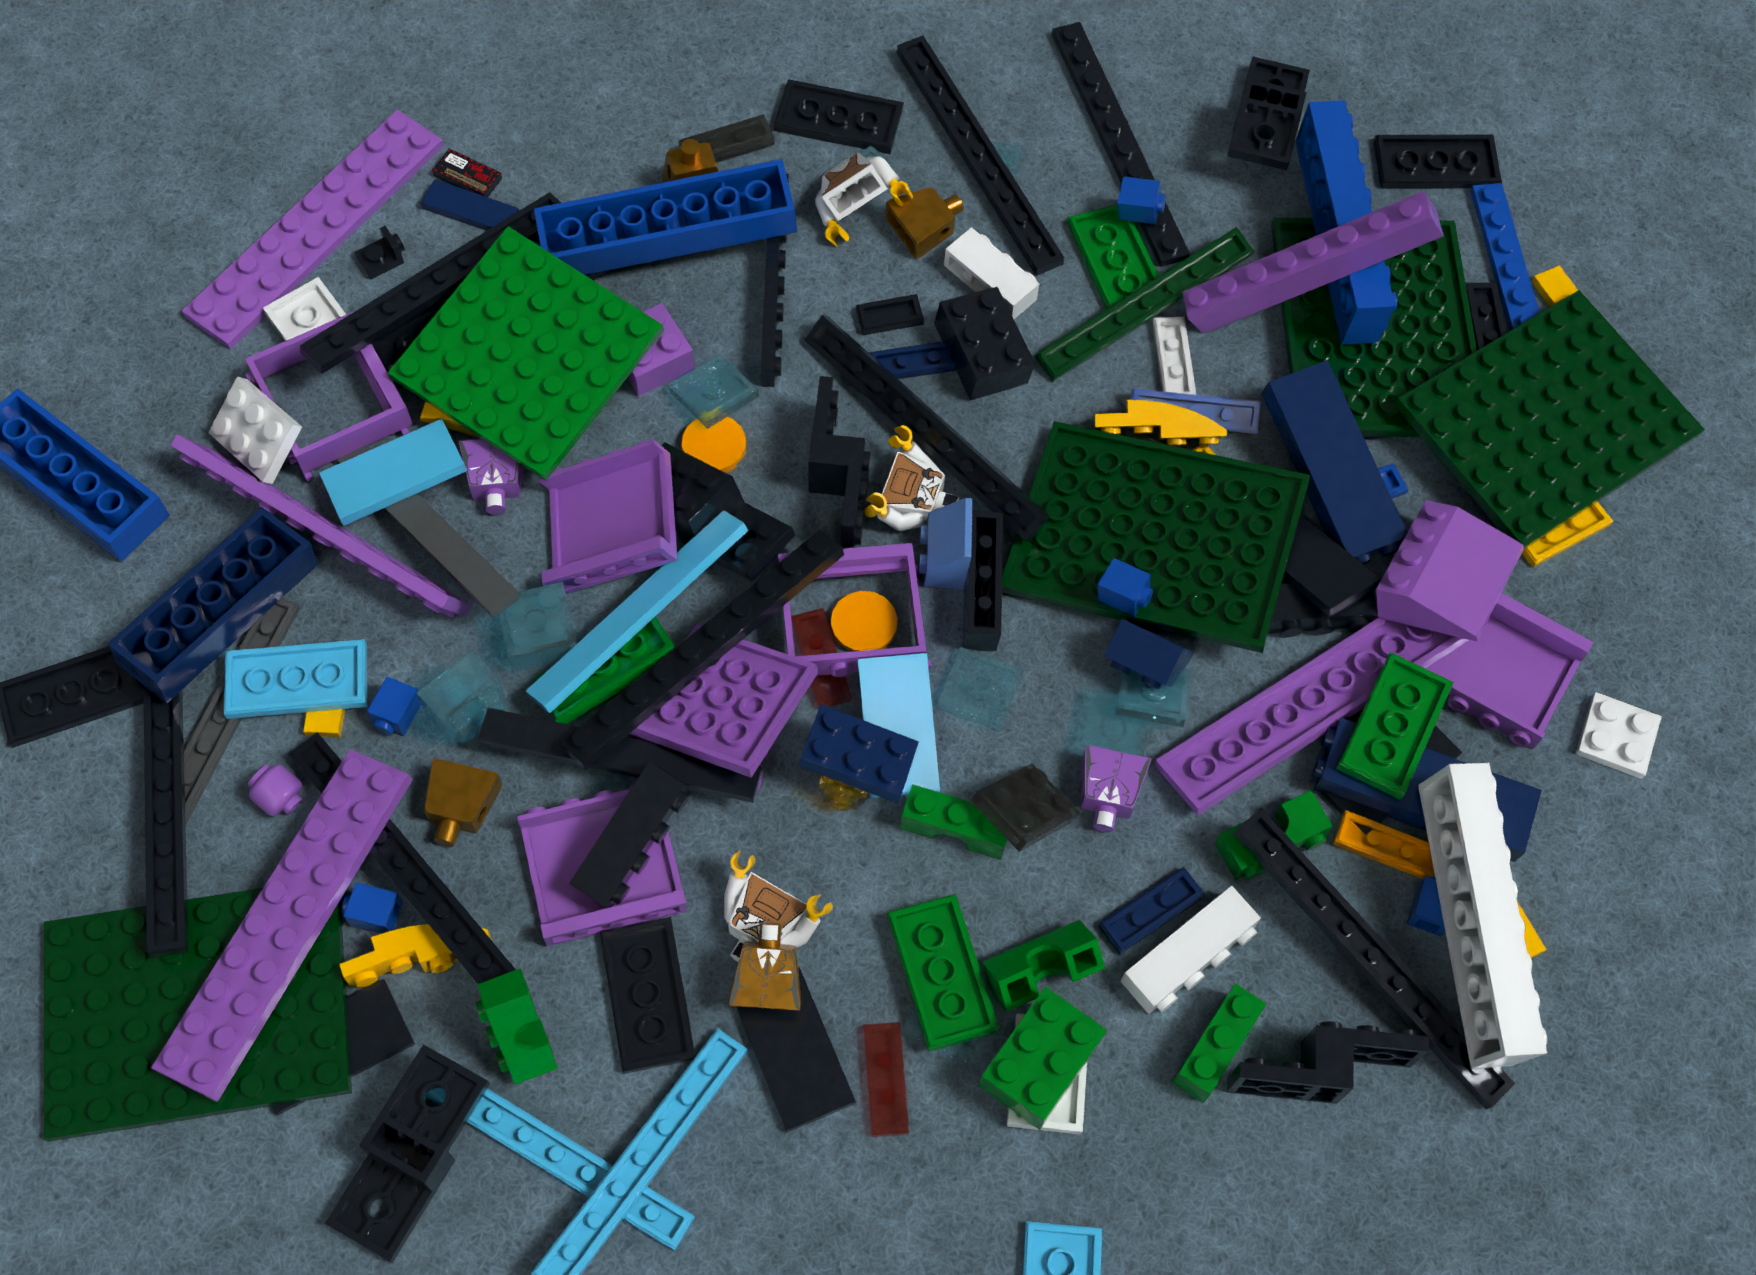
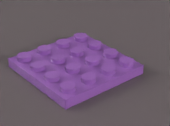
(733, 707)

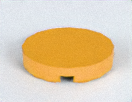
(718, 446)
(864, 621)

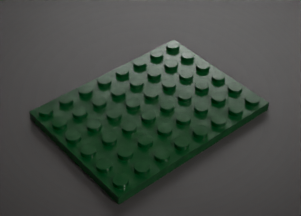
(1422, 337)
(1548, 419)
(1195, 521)
(118, 1007)

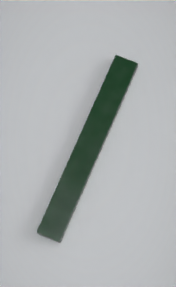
(1143, 304)

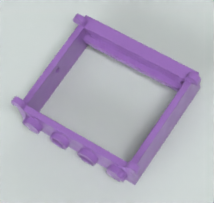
(391, 420)
(863, 562)

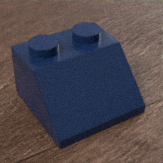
(1148, 654)

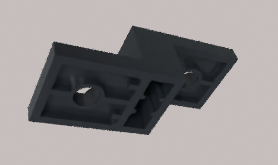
(1269, 113)
(838, 464)
(703, 493)
(1327, 1063)
(407, 1153)

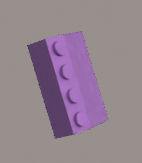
(1447, 572)

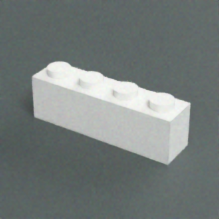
(1190, 950)

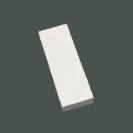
(1173, 355)

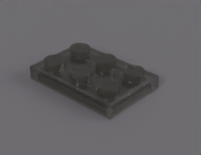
(1025, 806)

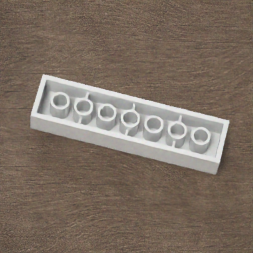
(1482, 917)

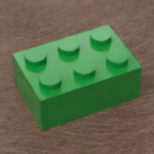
(1042, 1057)

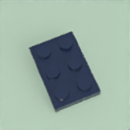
(858, 753)

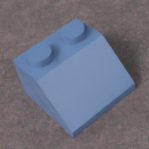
(947, 545)

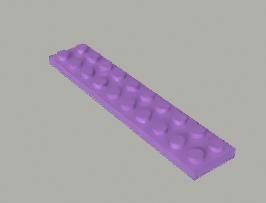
(313, 228)
(322, 528)
(1293, 712)
(282, 926)

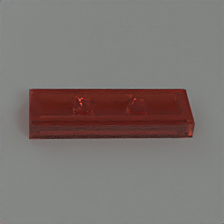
(814, 639)
(886, 1079)

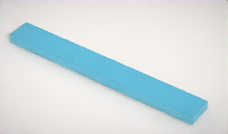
(636, 611)
(643, 1158)
(570, 1163)

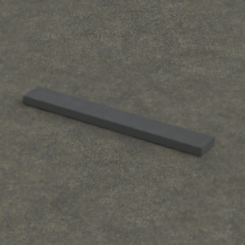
(450, 551)
(214, 730)

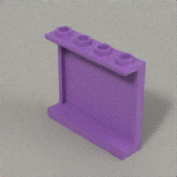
(611, 516)
(1513, 671)
(556, 847)

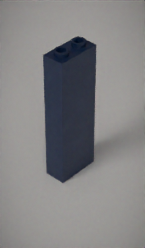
(1332, 450)
(1514, 799)

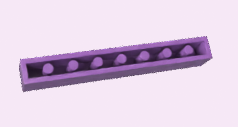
(1313, 262)

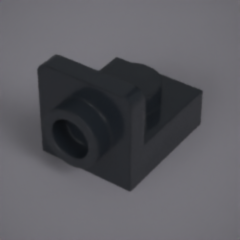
(382, 254)

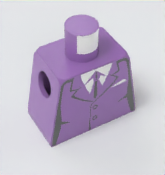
(491, 474)
(1110, 784)

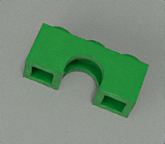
(938, 813)
(1300, 820)
(1065, 951)
(510, 1010)
(1219, 1043)

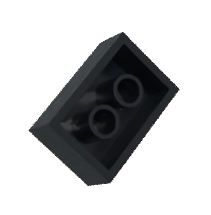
(984, 343)

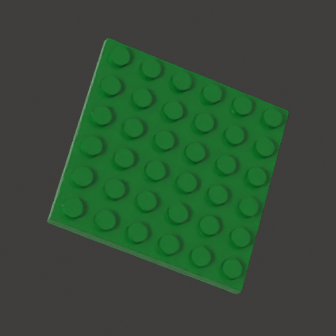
(526, 352)

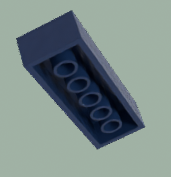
(213, 604)

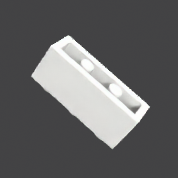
(986, 267)

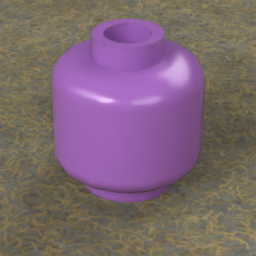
(275, 790)

